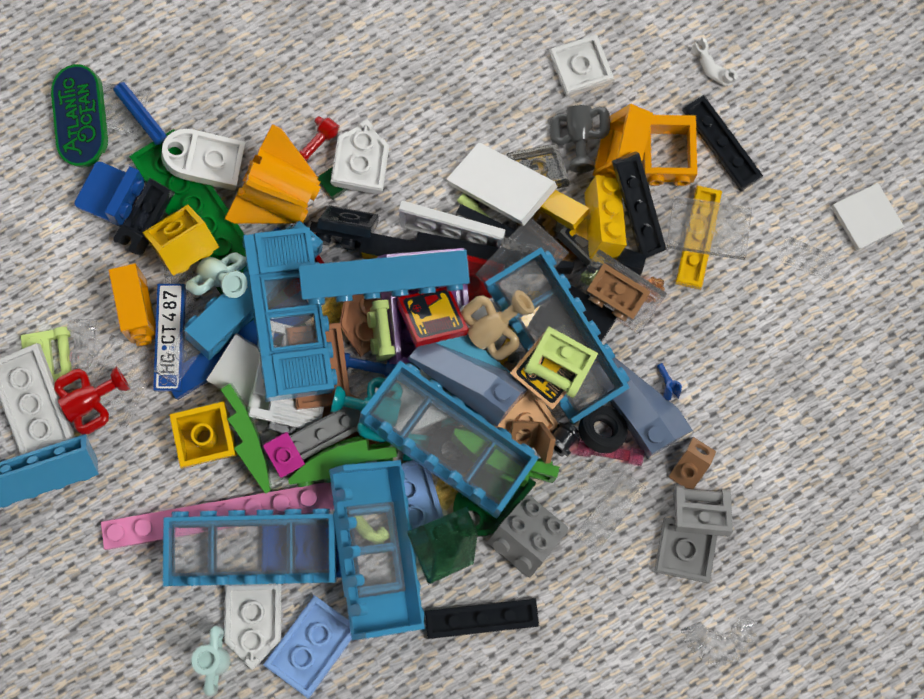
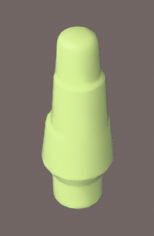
(470, 203)

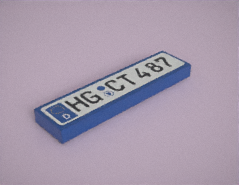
(169, 324)

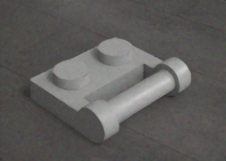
(703, 517)

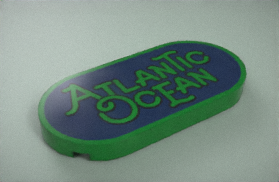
(79, 115)

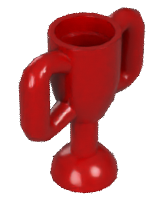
(85, 399)

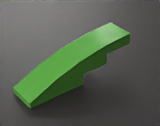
(251, 449)

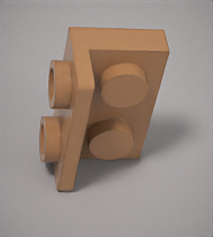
(617, 292)

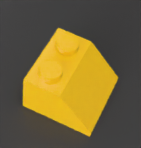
(181, 240)

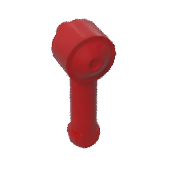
(326, 130)

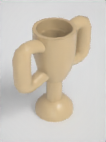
(495, 324)

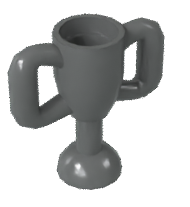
(580, 131)

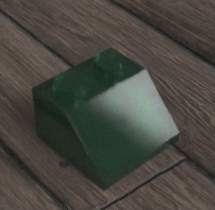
(445, 544)

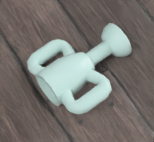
(218, 274)
(211, 660)

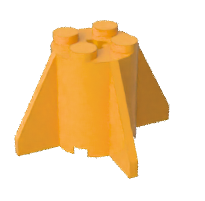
(275, 184)

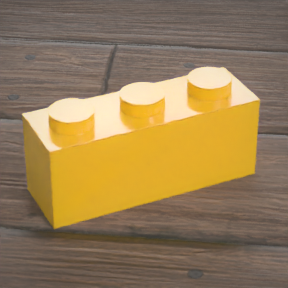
(605, 217)

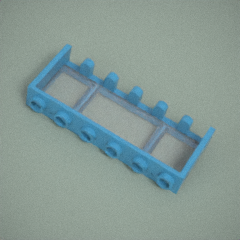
(562, 312)
(448, 438)
(249, 548)

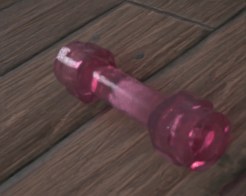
(633, 455)

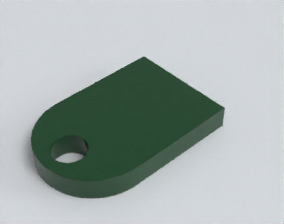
(488, 523)

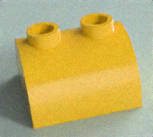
(203, 435)

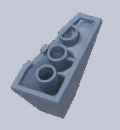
(478, 384)
(648, 415)

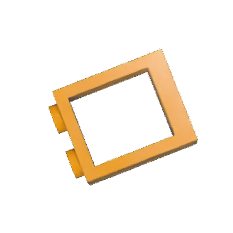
(672, 125)
(627, 134)
(133, 304)

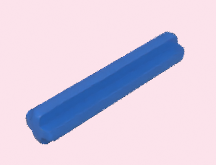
(140, 113)

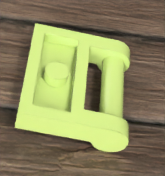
(378, 321)
(44, 338)
(565, 353)

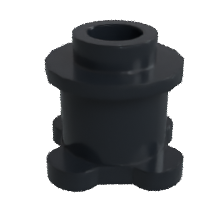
(565, 437)

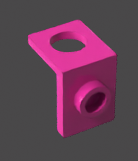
(283, 454)

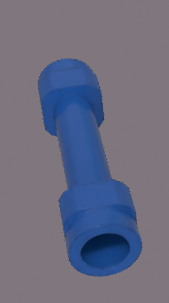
(370, 366)

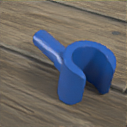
(671, 385)

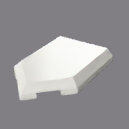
(360, 160)
(252, 620)

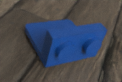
(110, 192)

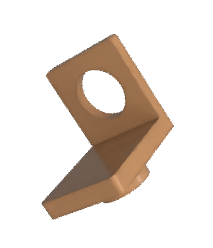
(539, 438)
(692, 464)

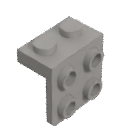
(528, 535)

